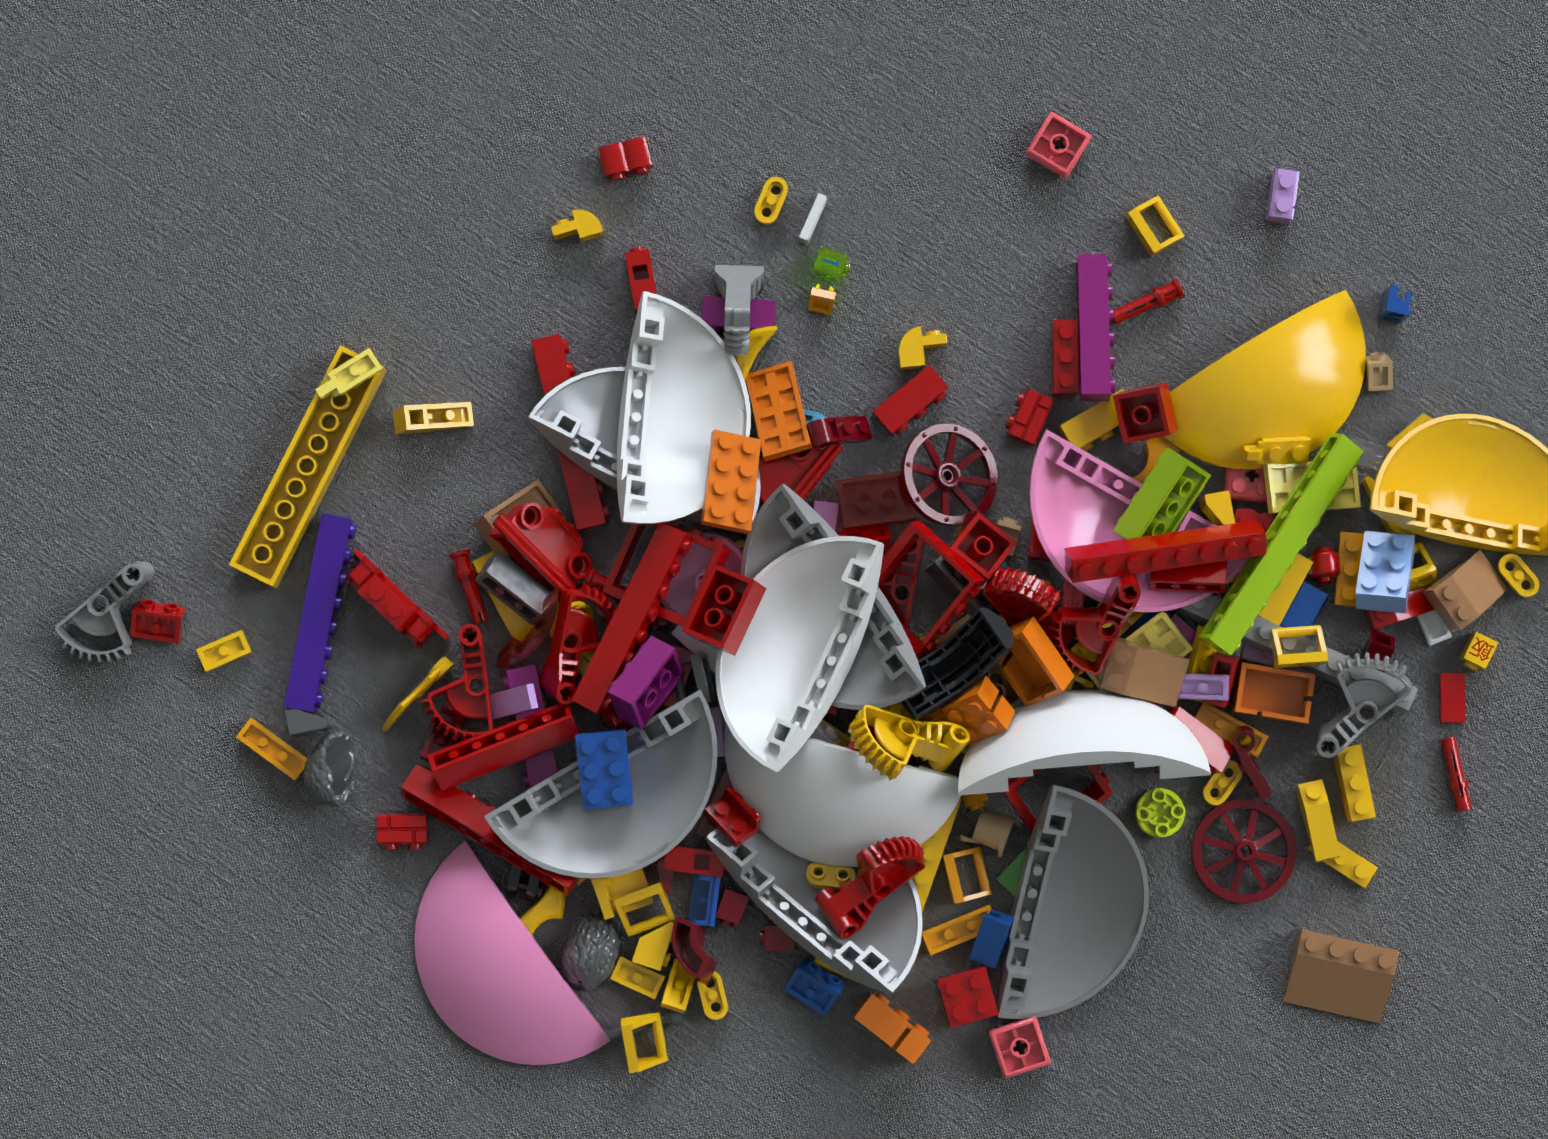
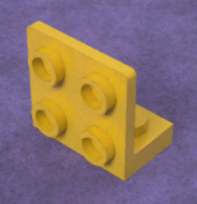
(617, 886)

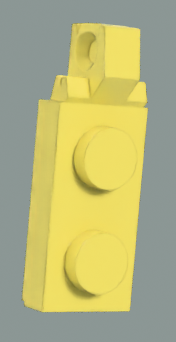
(349, 375)

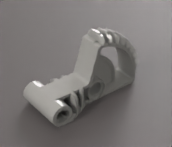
(738, 287)
(109, 620)
(1346, 726)

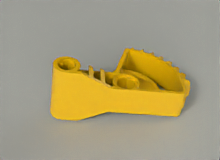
(902, 737)

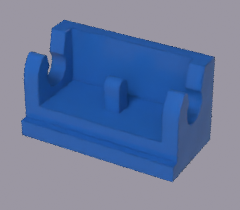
(1392, 307)
(1305, 607)
(704, 900)
(991, 938)

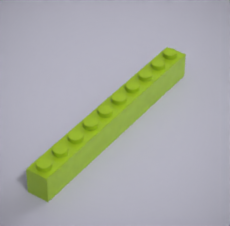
(1283, 541)

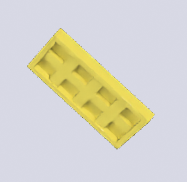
(1283, 478)
(1158, 634)

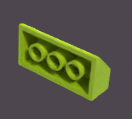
(1163, 497)

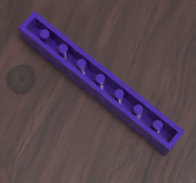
(319, 613)

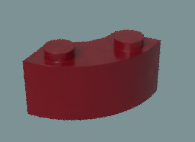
(690, 950)

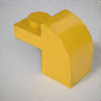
(912, 345)

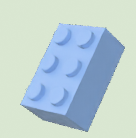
(1385, 572)

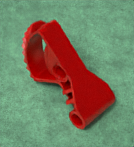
(906, 575)
(1022, 596)
(1115, 609)
(563, 659)
(459, 692)
(881, 872)

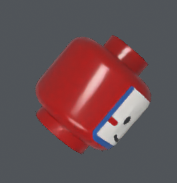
(1325, 565)

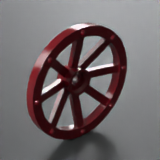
(952, 472)
(1283, 828)

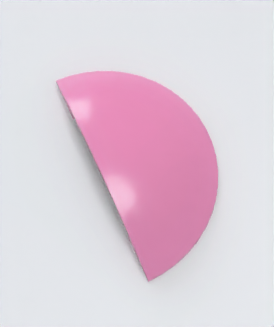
(1079, 504)
(492, 974)

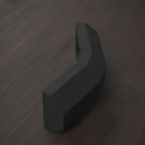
(960, 661)

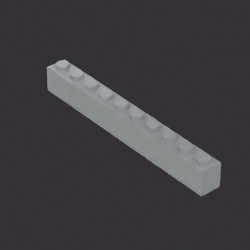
(1260, 638)

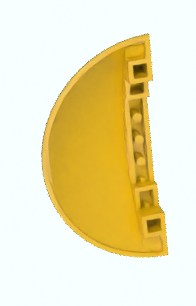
(1278, 384)
(1467, 485)

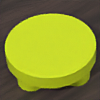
(1159, 812)

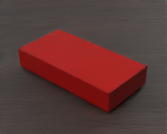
(1452, 698)

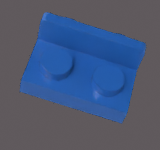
(814, 986)

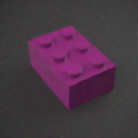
(646, 682)

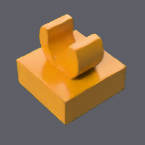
(821, 300)

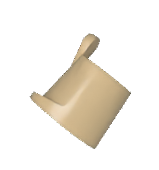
(991, 830)

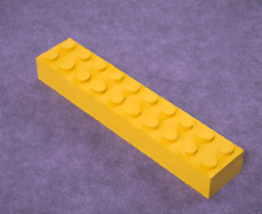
(303, 478)

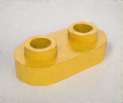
(770, 201)
(1518, 574)
(1222, 784)
(830, 876)
(711, 995)

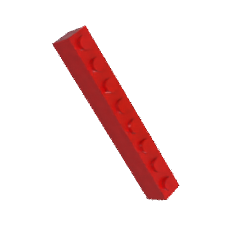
(581, 486)
(1165, 551)
(633, 616)
(466, 815)

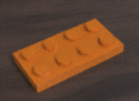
(778, 411)
(731, 481)

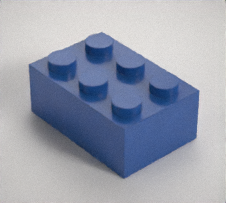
(604, 769)

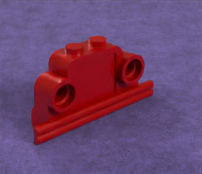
(797, 471)
(543, 545)
(392, 602)

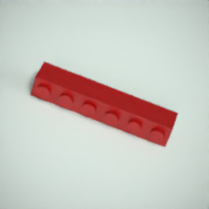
(503, 746)

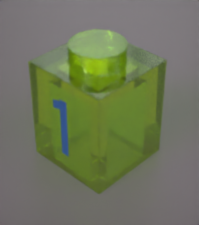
(831, 264)

